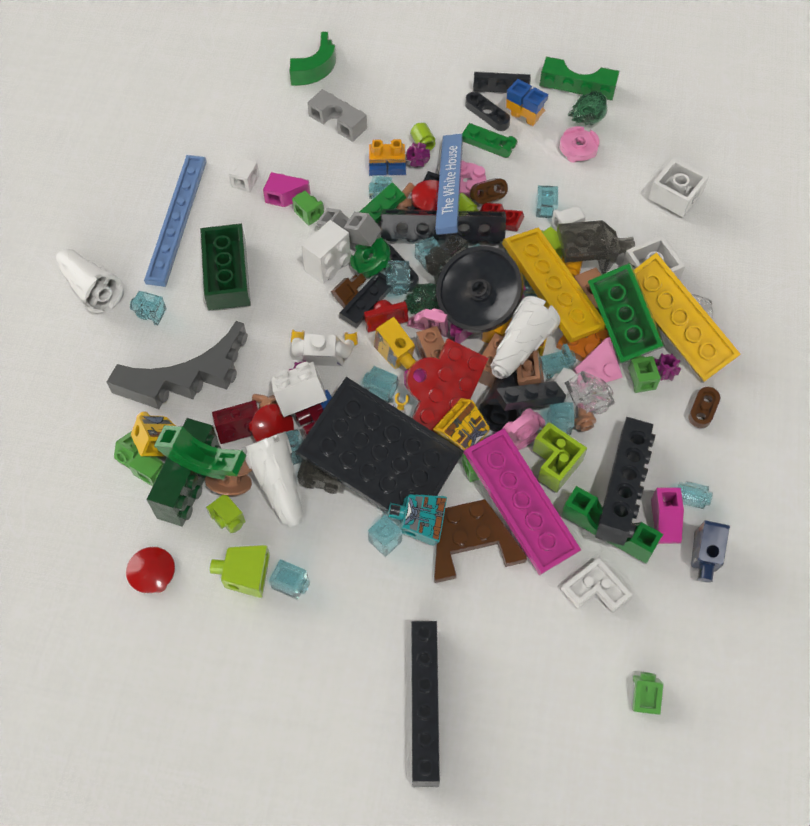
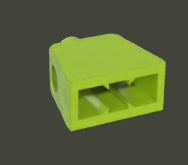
(243, 569)

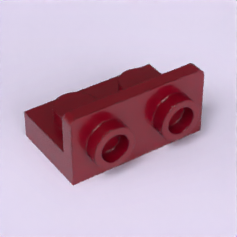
(234, 421)

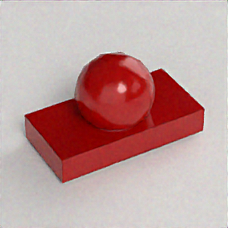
(384, 311)

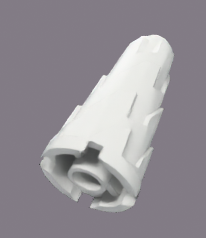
(91, 283)
(525, 334)
(275, 473)

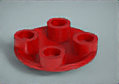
(425, 195)
(270, 422)
(150, 570)

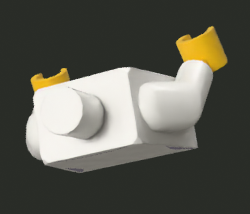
(322, 348)

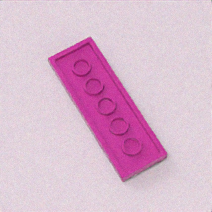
(522, 501)

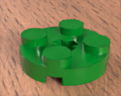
(376, 263)

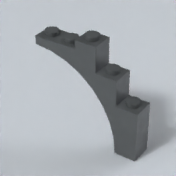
(185, 379)

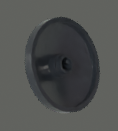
(480, 289)

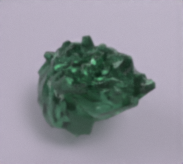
(589, 108)
(422, 298)

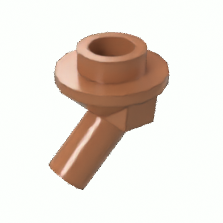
(408, 201)
(264, 400)
(585, 420)

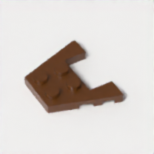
(471, 528)

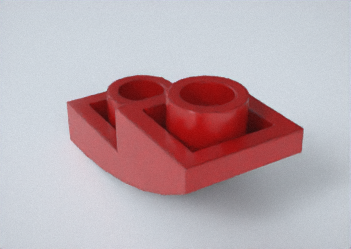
(513, 217)

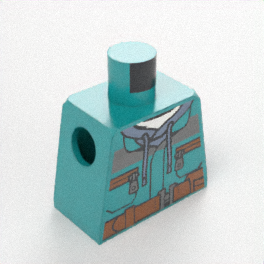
(420, 517)

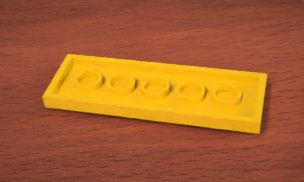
(554, 284)
(684, 319)

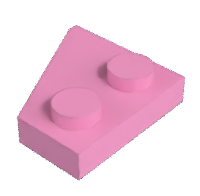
(428, 319)
(601, 362)

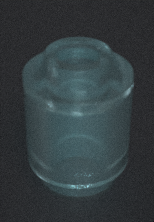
(695, 494)

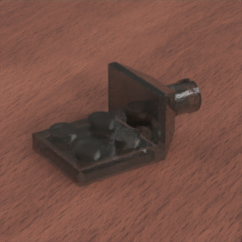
(592, 242)

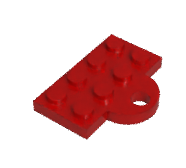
(445, 381)

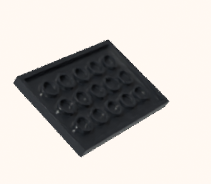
(377, 448)

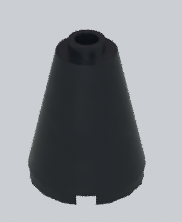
(492, 410)

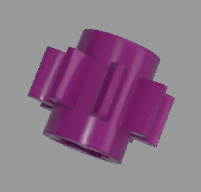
(418, 154)
(667, 366)

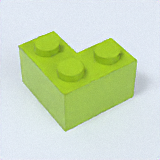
(562, 456)

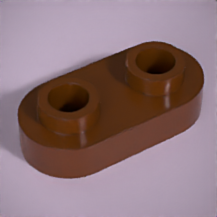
(487, 190)
(704, 409)

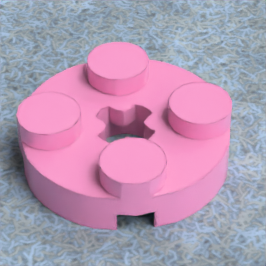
(579, 152)
(474, 173)
(525, 428)

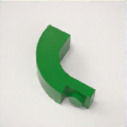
(316, 67)
(197, 456)

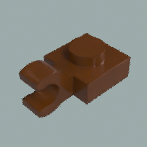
(347, 289)

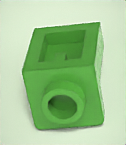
(125, 450)
(647, 693)

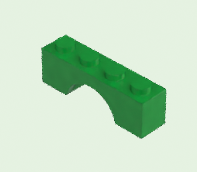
(558, 76)
(585, 512)

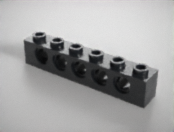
(412, 218)
(624, 482)
(425, 705)

